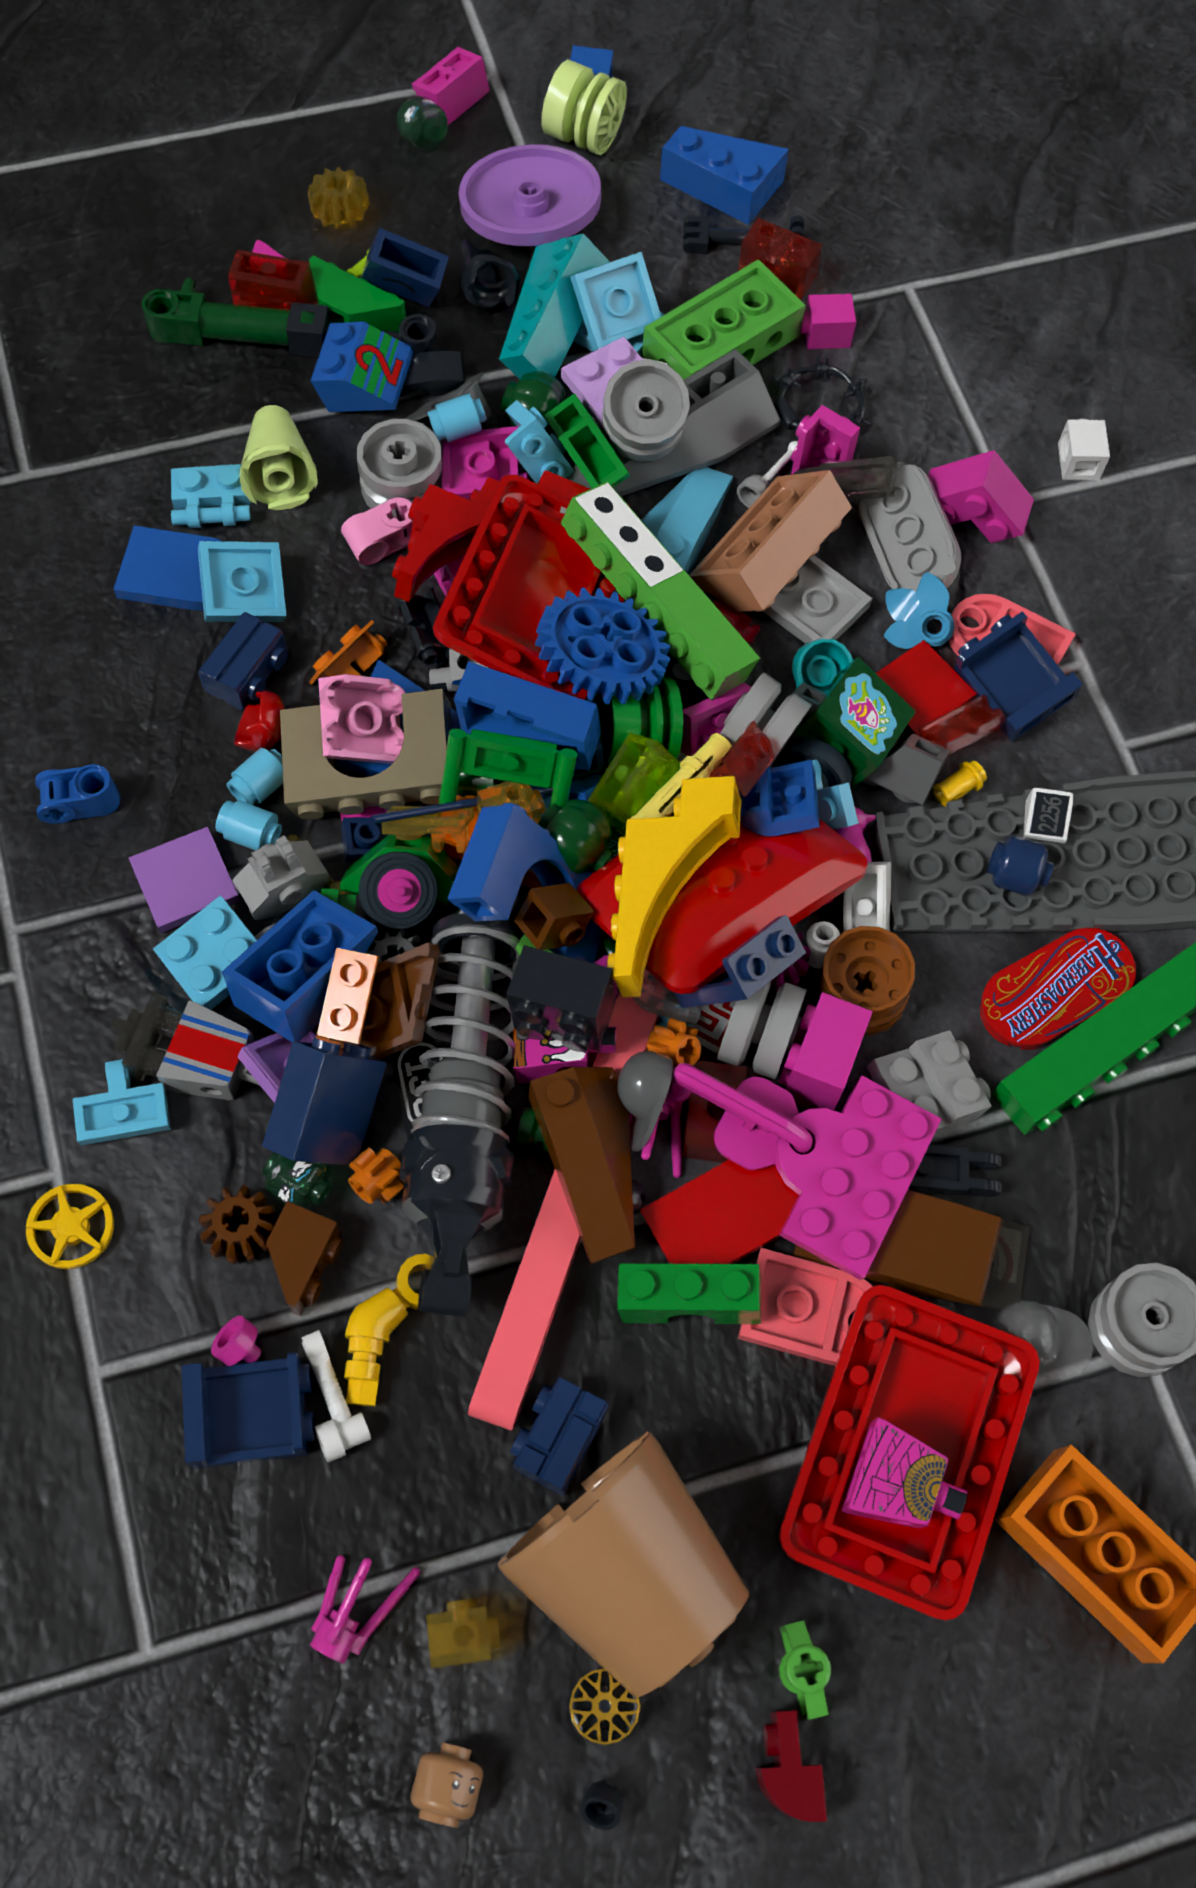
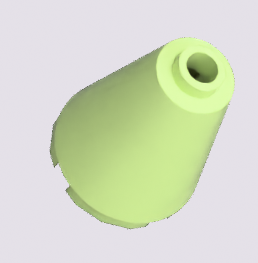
(276, 461)

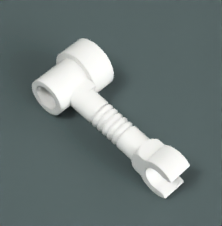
(343, 1429)

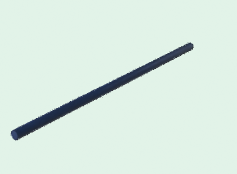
(397, 815)

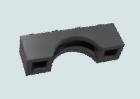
(907, 769)

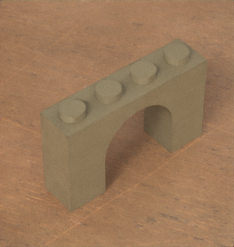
(416, 775)

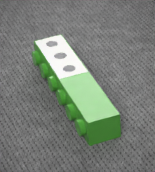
(651, 577)

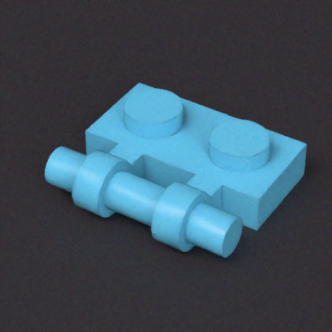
(208, 488)

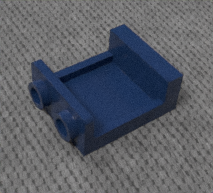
(1016, 675)
(750, 965)
(246, 1412)

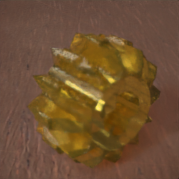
(338, 197)

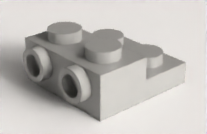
(936, 1078)

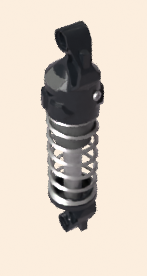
(456, 1151)

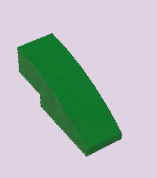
(586, 443)

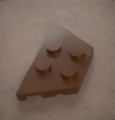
(399, 1001)

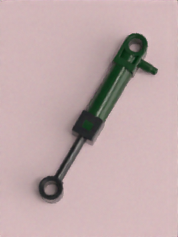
(189, 320)

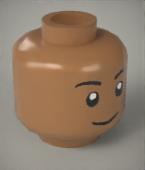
(447, 1785)

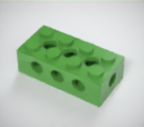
(742, 313)

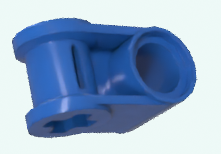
(71, 795)

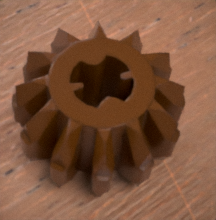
(228, 1213)

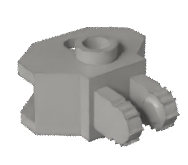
(279, 877)

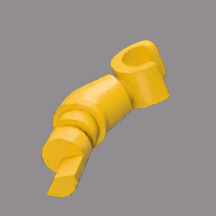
(371, 1328)

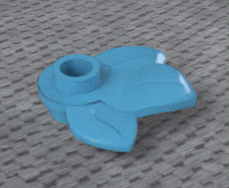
(913, 611)

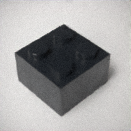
(561, 999)

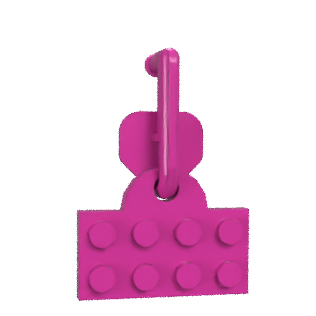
(855, 1166)

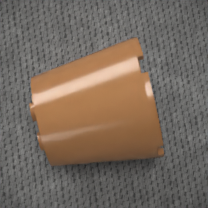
(631, 1570)

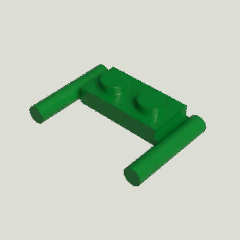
(507, 760)

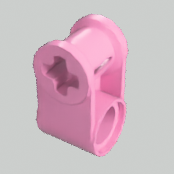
(377, 533)

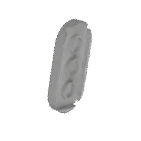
(911, 531)

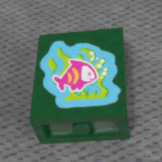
(858, 719)

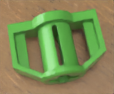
(804, 1670)

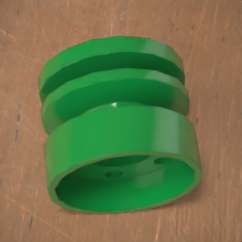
(653, 716)

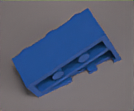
(723, 170)
(527, 710)

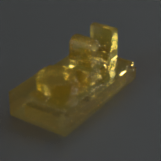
(437, 824)

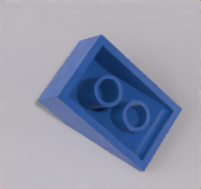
(289, 967)

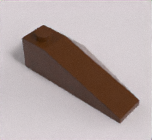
(591, 1154)

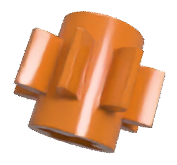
(675, 1041)
(376, 1176)

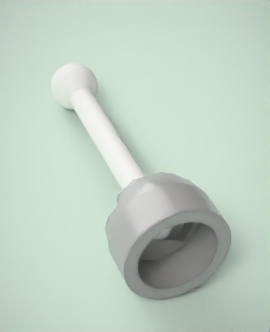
(760, 483)

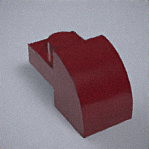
(790, 1786)

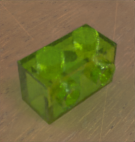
(633, 778)

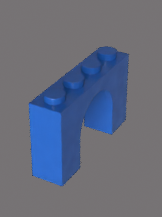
(497, 859)

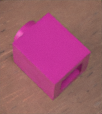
(829, 321)

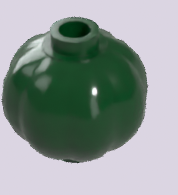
(534, 390)
(580, 834)

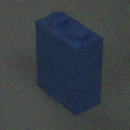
(324, 1102)

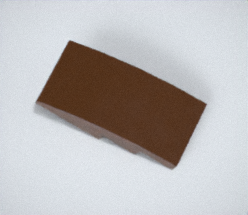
(934, 1250)

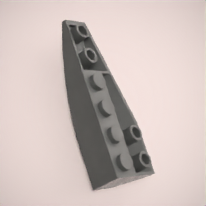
(724, 416)

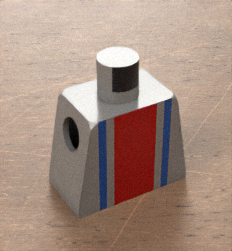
(205, 1054)

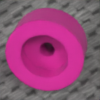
(236, 1342)

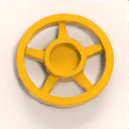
(69, 1226)

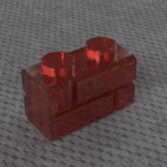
(269, 280)

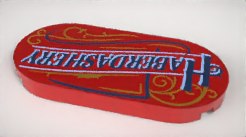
(1056, 988)

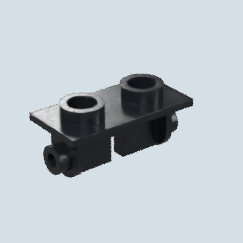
(421, 614)

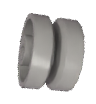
(665, 403)
(398, 461)
(757, 705)
(763, 1025)
(1145, 1320)

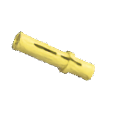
(695, 766)

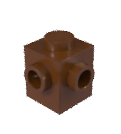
(554, 916)

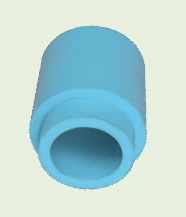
(457, 418)
(257, 777)
(248, 824)

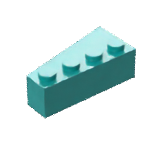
(548, 307)

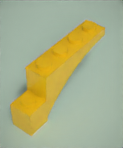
(659, 861)

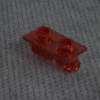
(963, 725)
(746, 758)

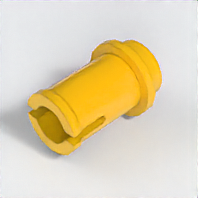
(967, 778)

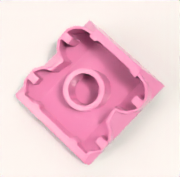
(360, 718)

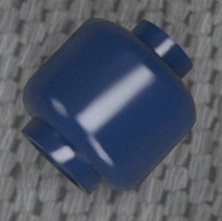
(1020, 865)

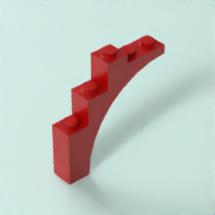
(446, 526)

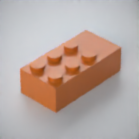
(1105, 1554)

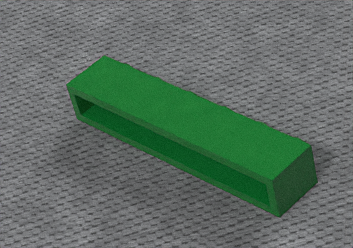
(1101, 1046)

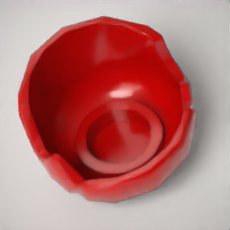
(260, 723)

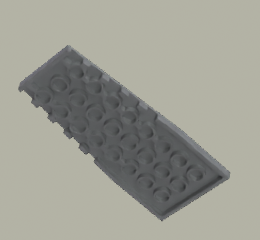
(1119, 870)

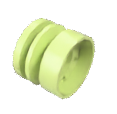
(583, 107)

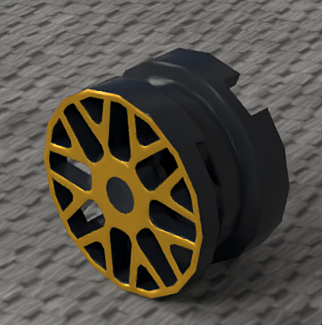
(603, 1708)

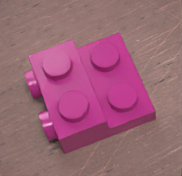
(475, 458)

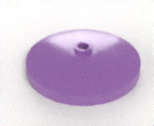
(530, 195)

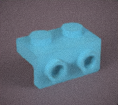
(534, 446)

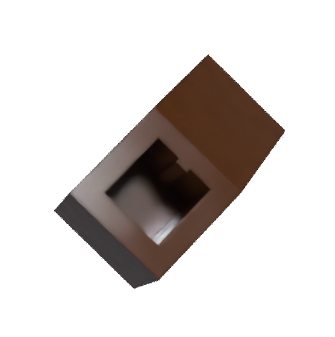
(300, 1250)

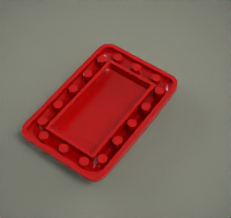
(509, 577)
(735, 897)
(950, 1388)

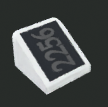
(1048, 815)

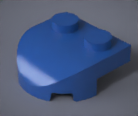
(782, 801)

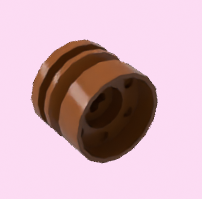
(872, 959)

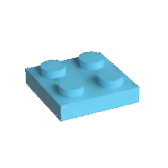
(616, 300)
(241, 580)
(204, 949)

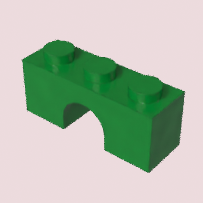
(711, 1290)

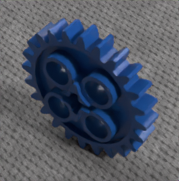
(602, 645)

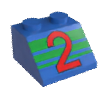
(360, 368)

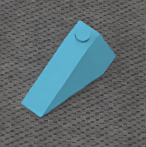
(687, 514)

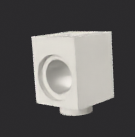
(1083, 449)

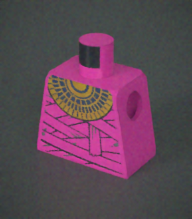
(900, 1480)

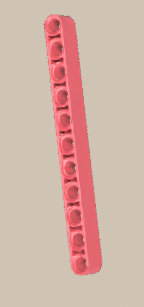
(545, 1264)

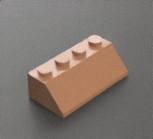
(772, 540)

